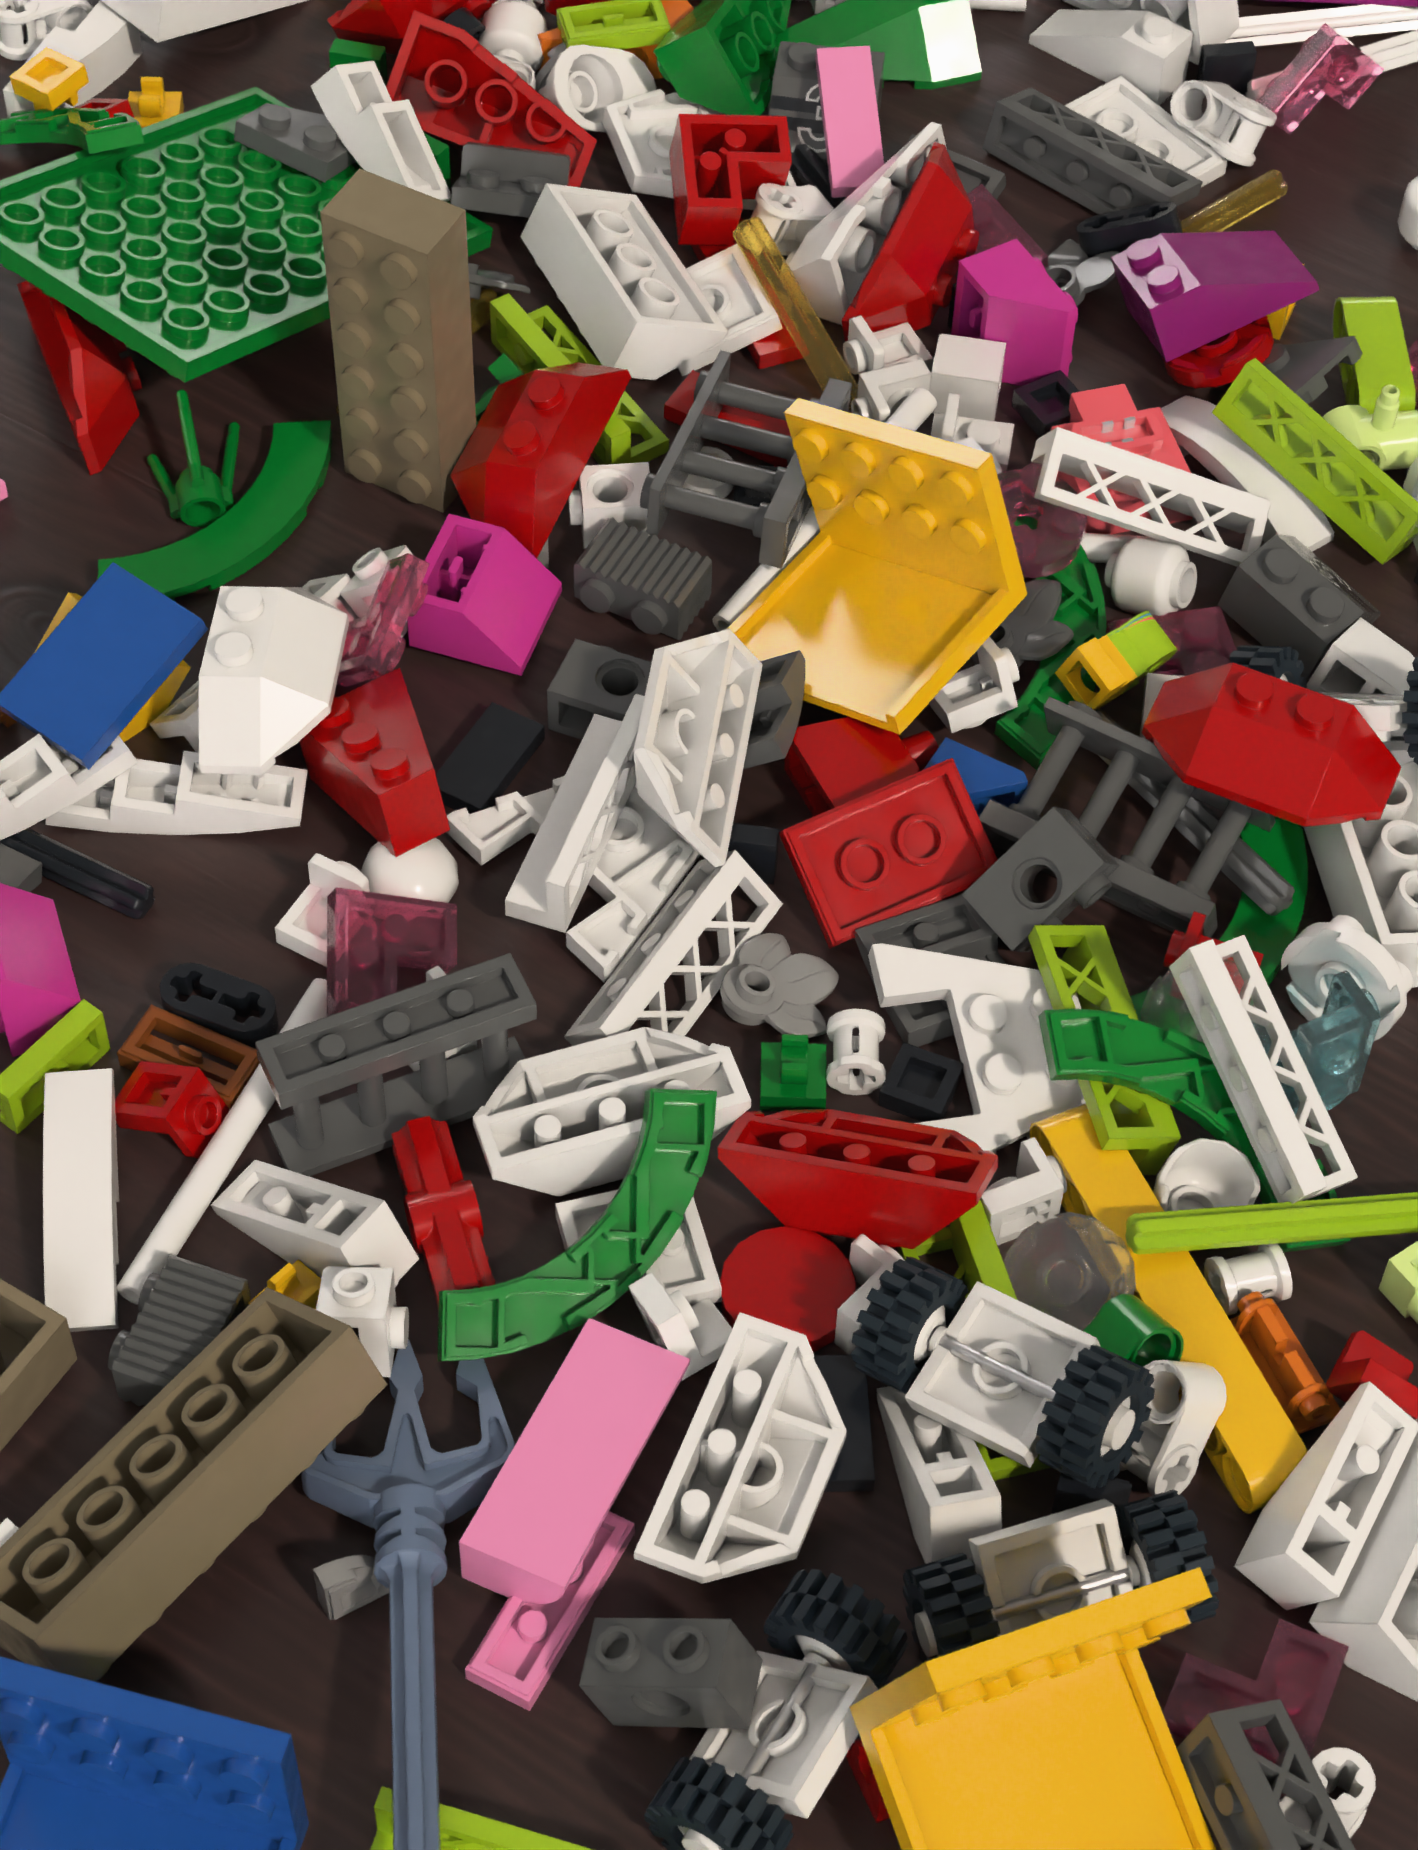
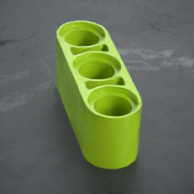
(1384, 349)

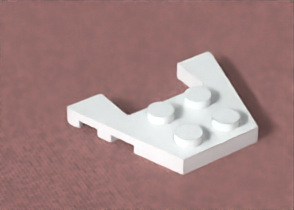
(642, 138)
(634, 874)
(996, 1035)

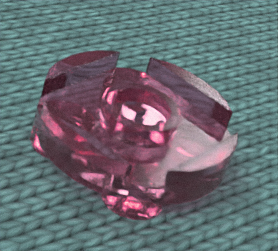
(1058, 531)

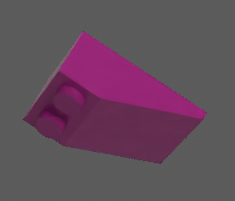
(1207, 284)

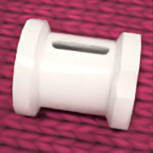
(871, 1033)
(1256, 1271)

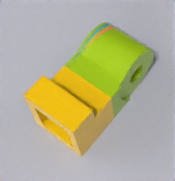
(1116, 660)

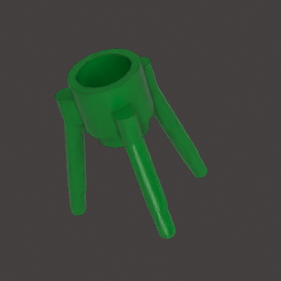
(199, 493)

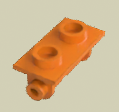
(1284, 1363)

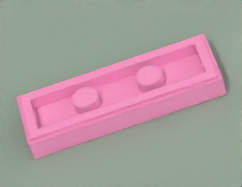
(849, 116)
(532, 1638)

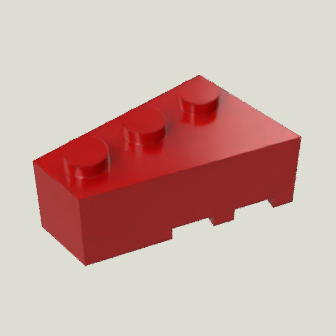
(378, 764)

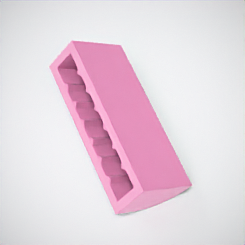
(569, 1464)

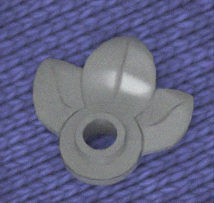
(778, 987)

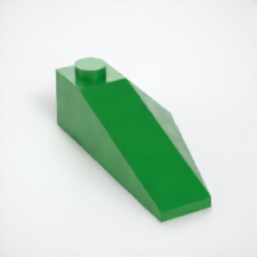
(920, 38)
(725, 54)

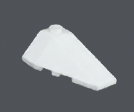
(846, 241)

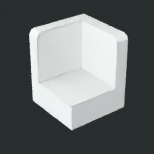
(969, 369)

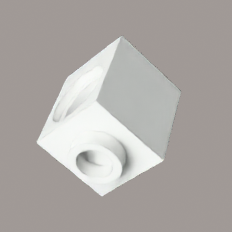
(608, 493)

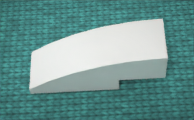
(101, 42)
(379, 131)

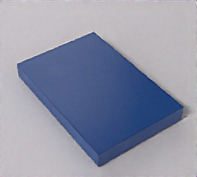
(101, 665)

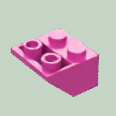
(1014, 301)
(483, 597)
(34, 968)

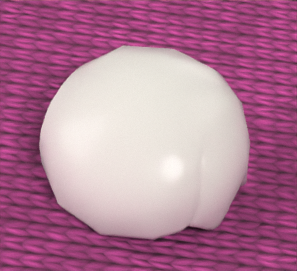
(420, 873)
(1206, 1176)

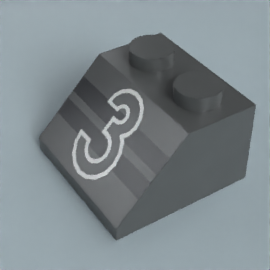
(798, 97)
(1293, 600)

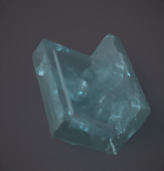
(1338, 1042)

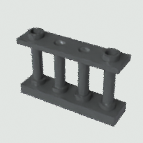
(773, 522)
(1134, 881)
(385, 1036)

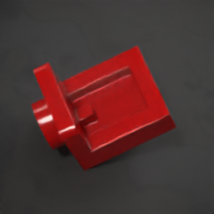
(1373, 1361)

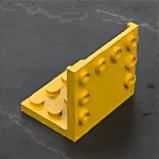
(901, 575)
(1040, 1737)

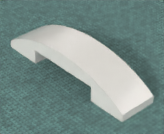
(1240, 467)

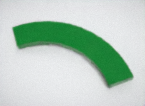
(79, 127)
(251, 527)
(1084, 613)
(1267, 934)
(1160, 1064)
(608, 1256)

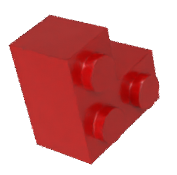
(718, 165)

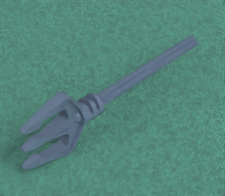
(408, 1499)

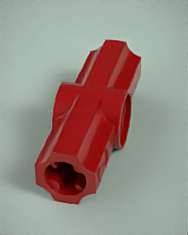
(441, 1207)

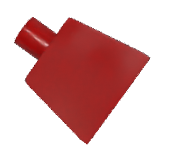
(851, 758)

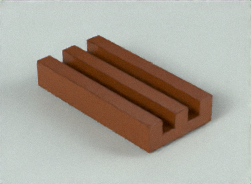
(147, 1047)

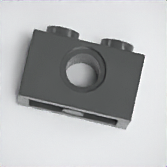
(591, 683)
(1006, 891)
(671, 1672)

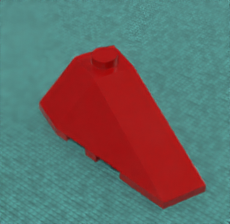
(473, 97)

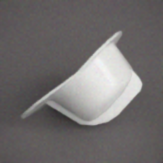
(594, 77)

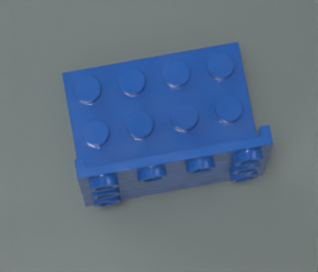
(138, 1771)

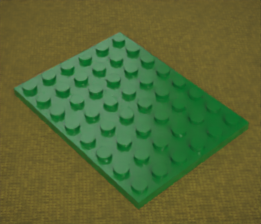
(181, 239)

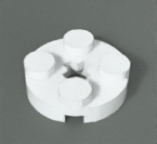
(1341, 946)

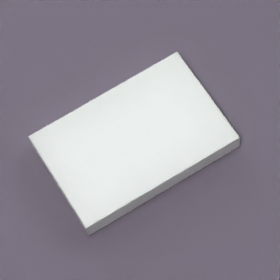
(1144, 123)

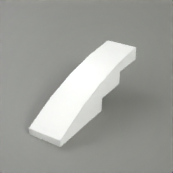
(43, 780)
(184, 802)
(80, 1198)

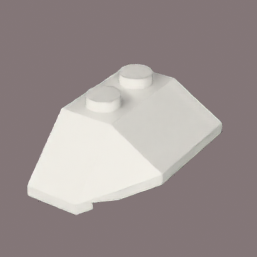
(265, 675)
(697, 737)
(579, 1110)
(748, 1461)

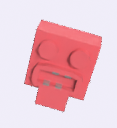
(1112, 418)

